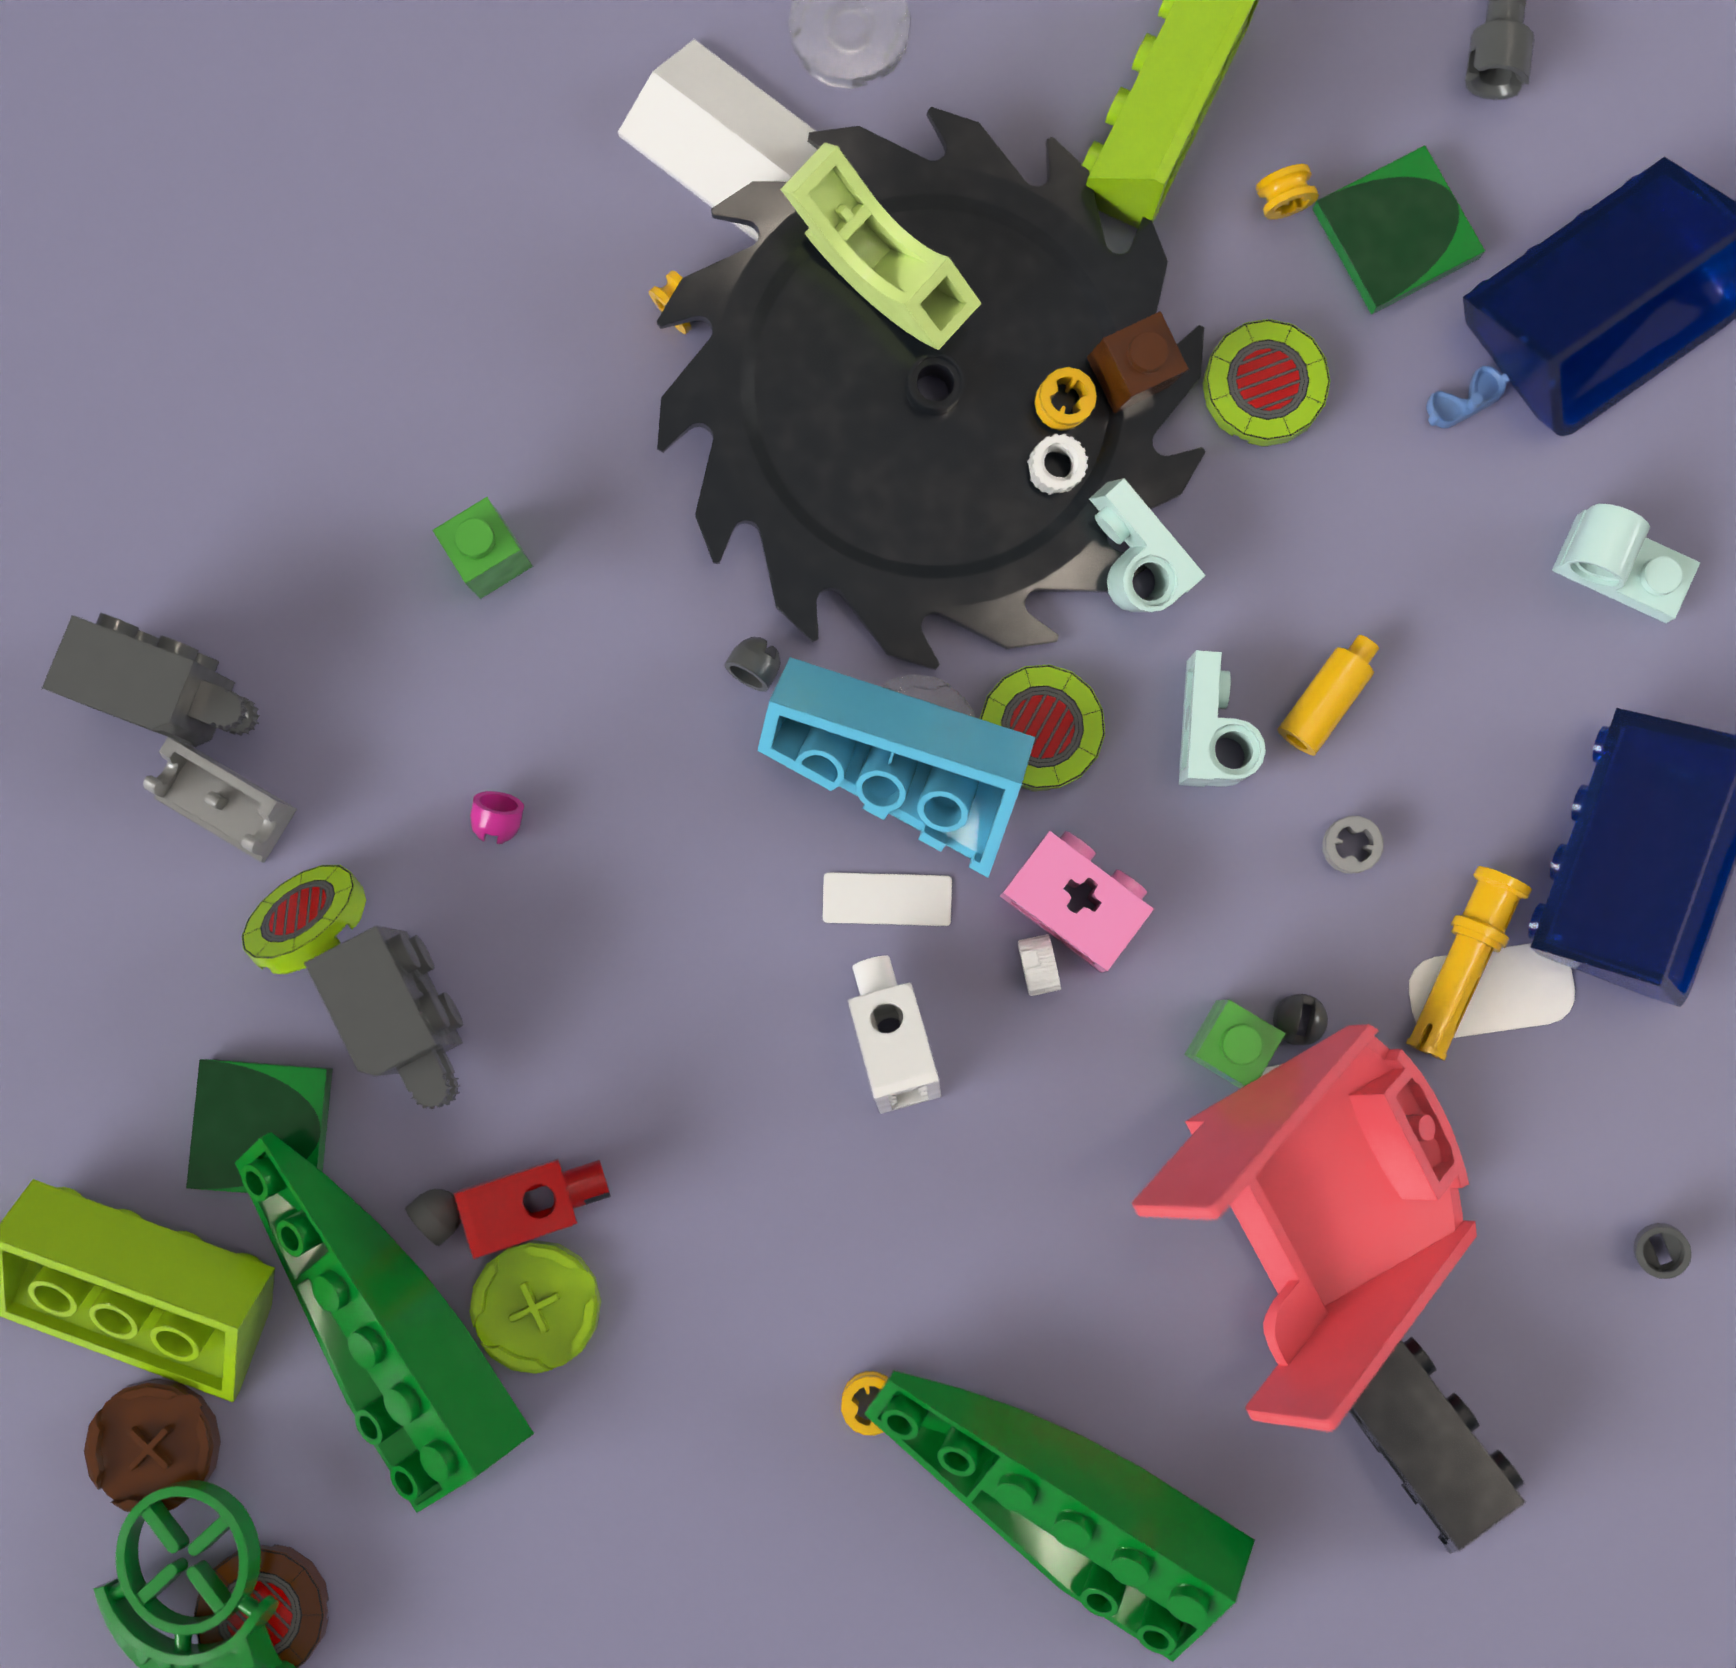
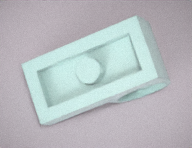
(1130, 520)
(1614, 557)
(1205, 692)

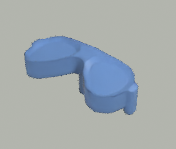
(1484, 390)

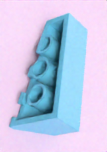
(900, 757)

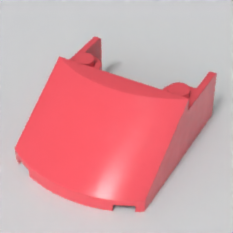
(1347, 1202)

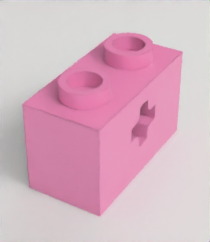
(1091, 934)

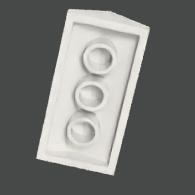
(714, 128)

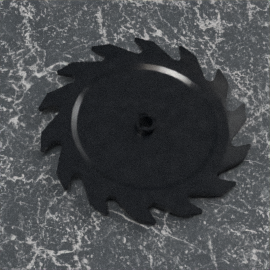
(864, 477)

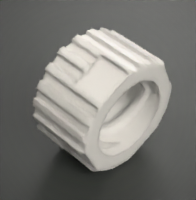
(1067, 446)
(1039, 965)

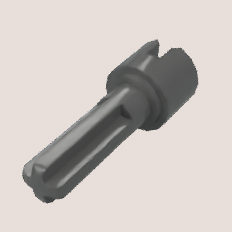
(1500, 52)

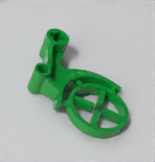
(130, 1598)

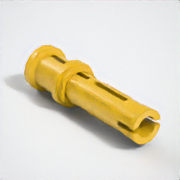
(1477, 934)

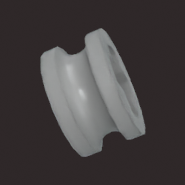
(1354, 825)

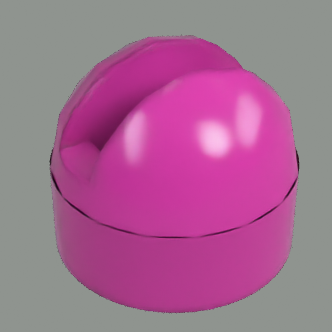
(496, 815)

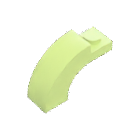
(875, 254)

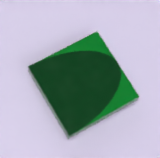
(1398, 229)
(246, 1101)

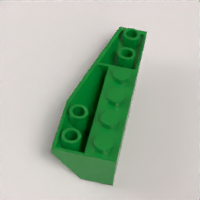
(385, 1331)
(1074, 1510)

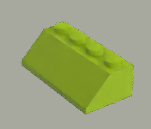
(1165, 106)
(132, 1289)

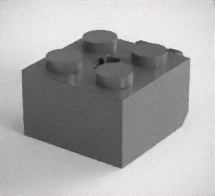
(147, 681)
(391, 1011)

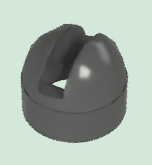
(754, 663)
(1288, 1017)
(435, 1215)
(1676, 1245)

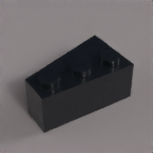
(1434, 1448)

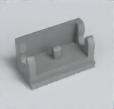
(219, 799)

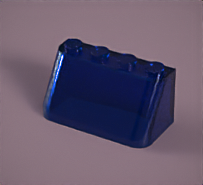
(1611, 296)
(1644, 857)

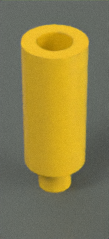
(1329, 696)

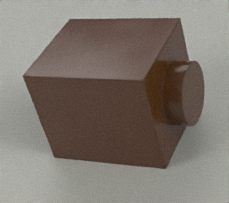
(1137, 362)

